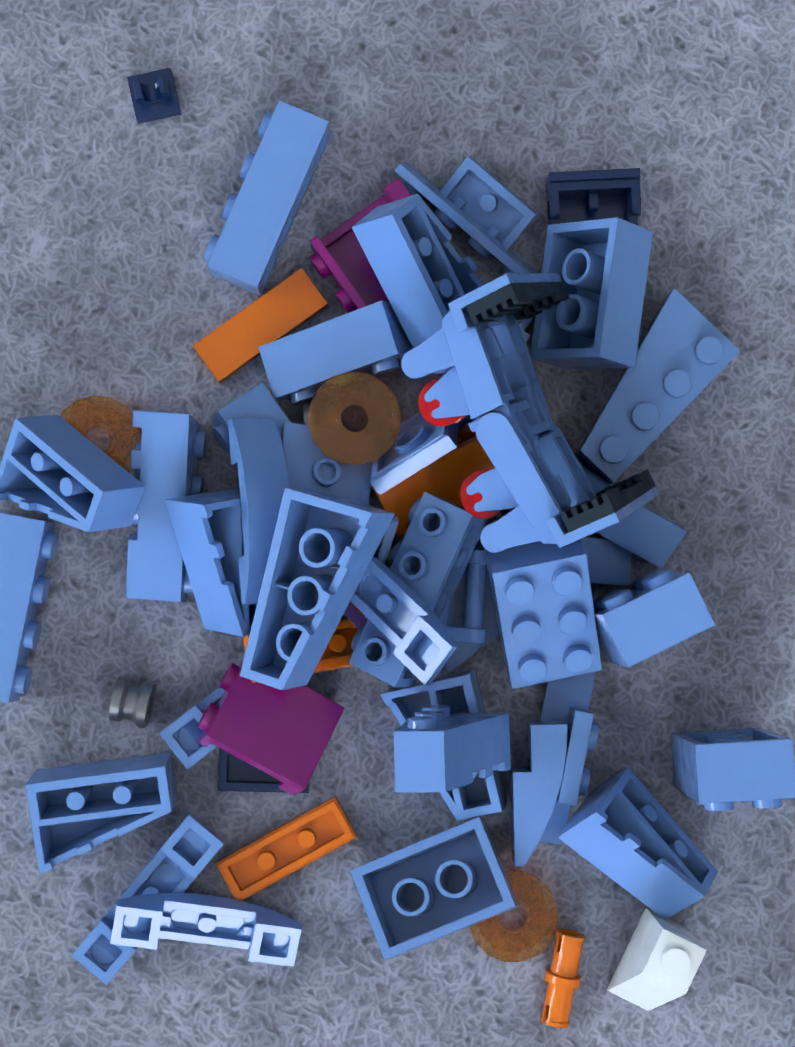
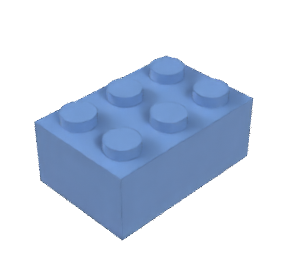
(606, 280)
(544, 612)
(651, 617)
(734, 767)
(434, 888)

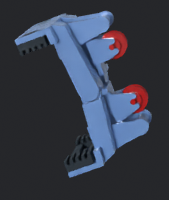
(498, 387)

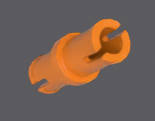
(562, 978)

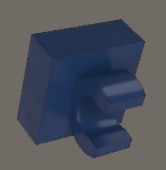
(154, 95)

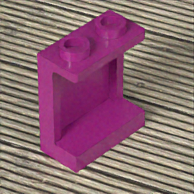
(345, 261)
(271, 727)

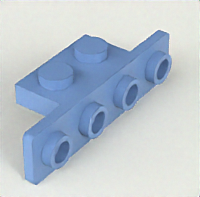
(480, 207)
(569, 702)

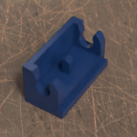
(593, 195)

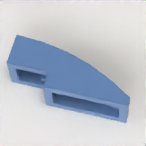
(536, 786)

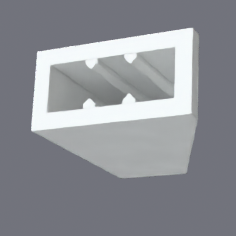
(657, 962)

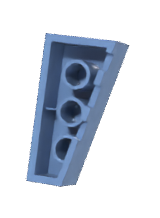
(671, 368)
(168, 469)
(308, 582)

